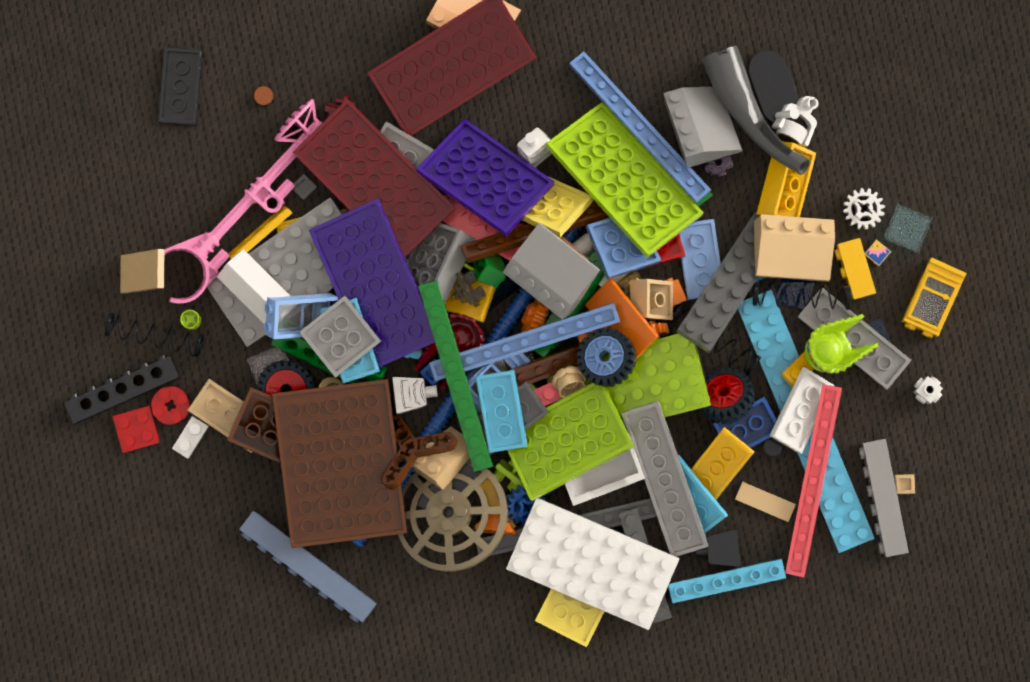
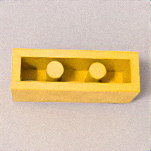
(855, 268)

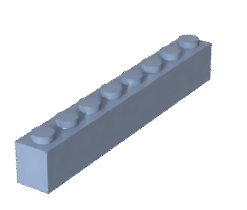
(308, 566)

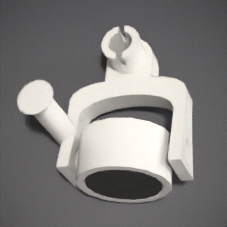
(791, 131)

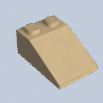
(443, 467)

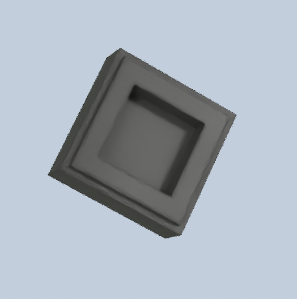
(304, 187)

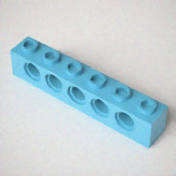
(726, 581)

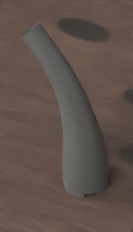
(734, 89)

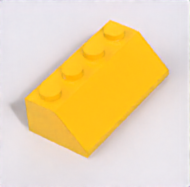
(785, 189)

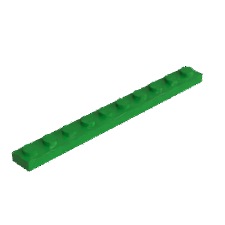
(455, 375)

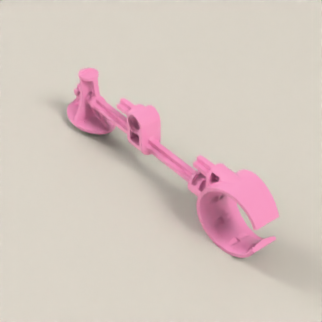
(257, 193)

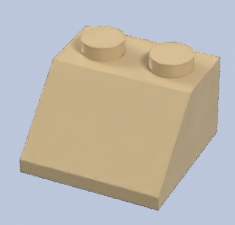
(652, 298)

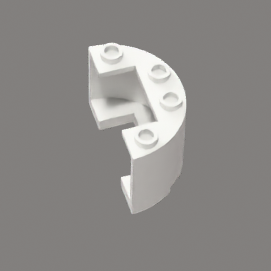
(606, 478)

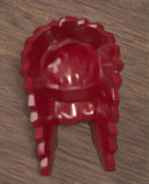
(467, 336)

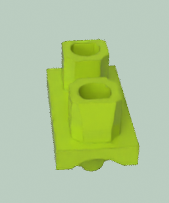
(508, 469)

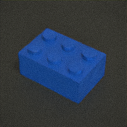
(754, 426)

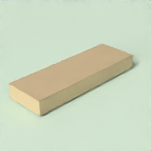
(765, 501)

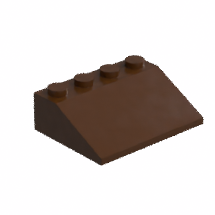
(256, 426)

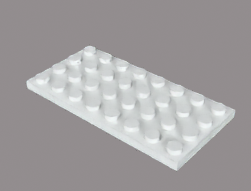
(592, 563)

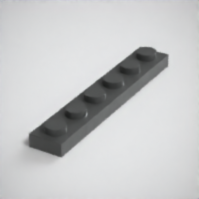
(633, 528)

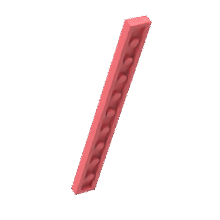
(813, 480)

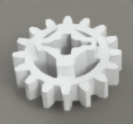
(856, 203)

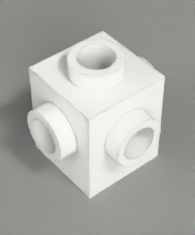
(921, 393)

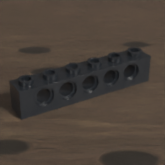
(79, 414)

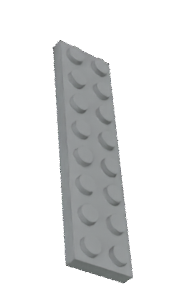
(665, 479)

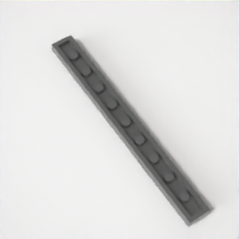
(606, 517)

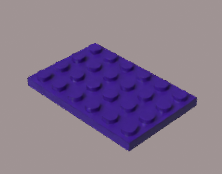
(485, 177)

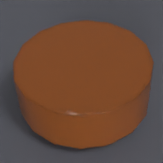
(263, 96)

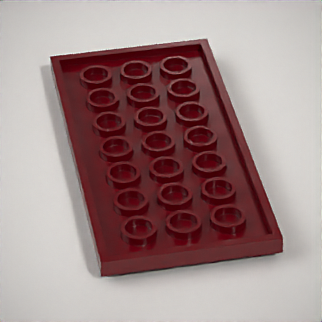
(452, 65)
(365, 166)

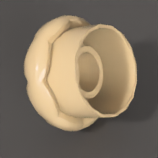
(568, 380)

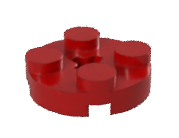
(161, 411)

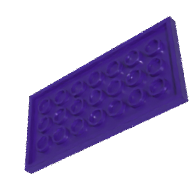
(370, 266)

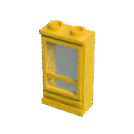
(933, 298)

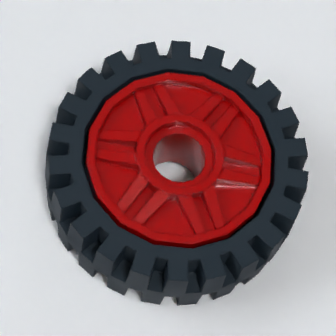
(283, 373)
(729, 395)

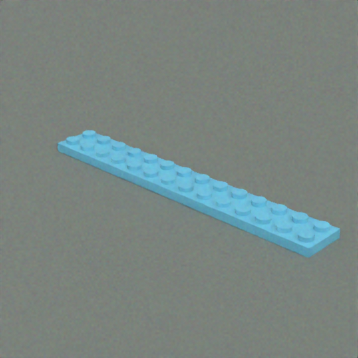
(777, 351)

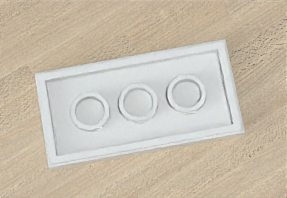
(799, 412)

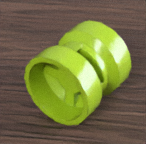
(188, 317)

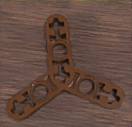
(393, 479)

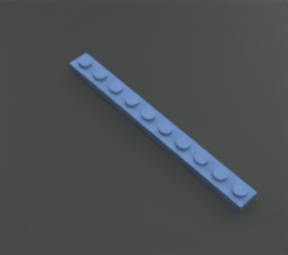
(639, 127)
(533, 339)

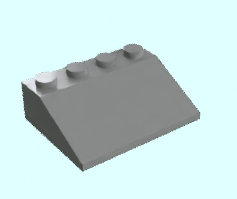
(701, 125)
(439, 258)
(551, 271)

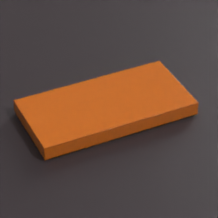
(631, 321)

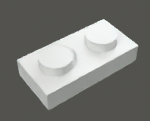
(190, 437)

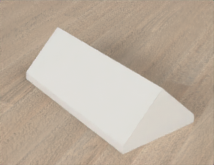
(250, 283)

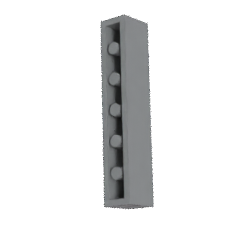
(884, 498)

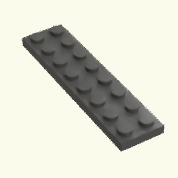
(723, 293)

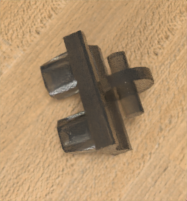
(472, 295)

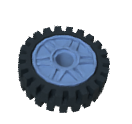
(616, 367)

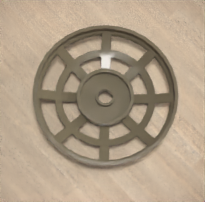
(457, 522)

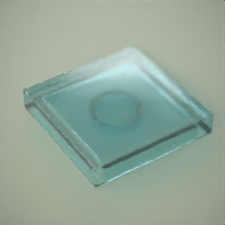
(907, 228)

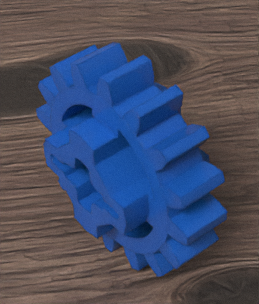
(516, 509)

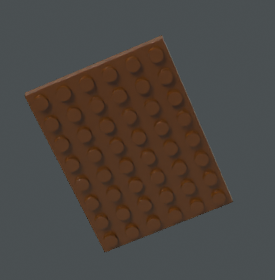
(334, 460)

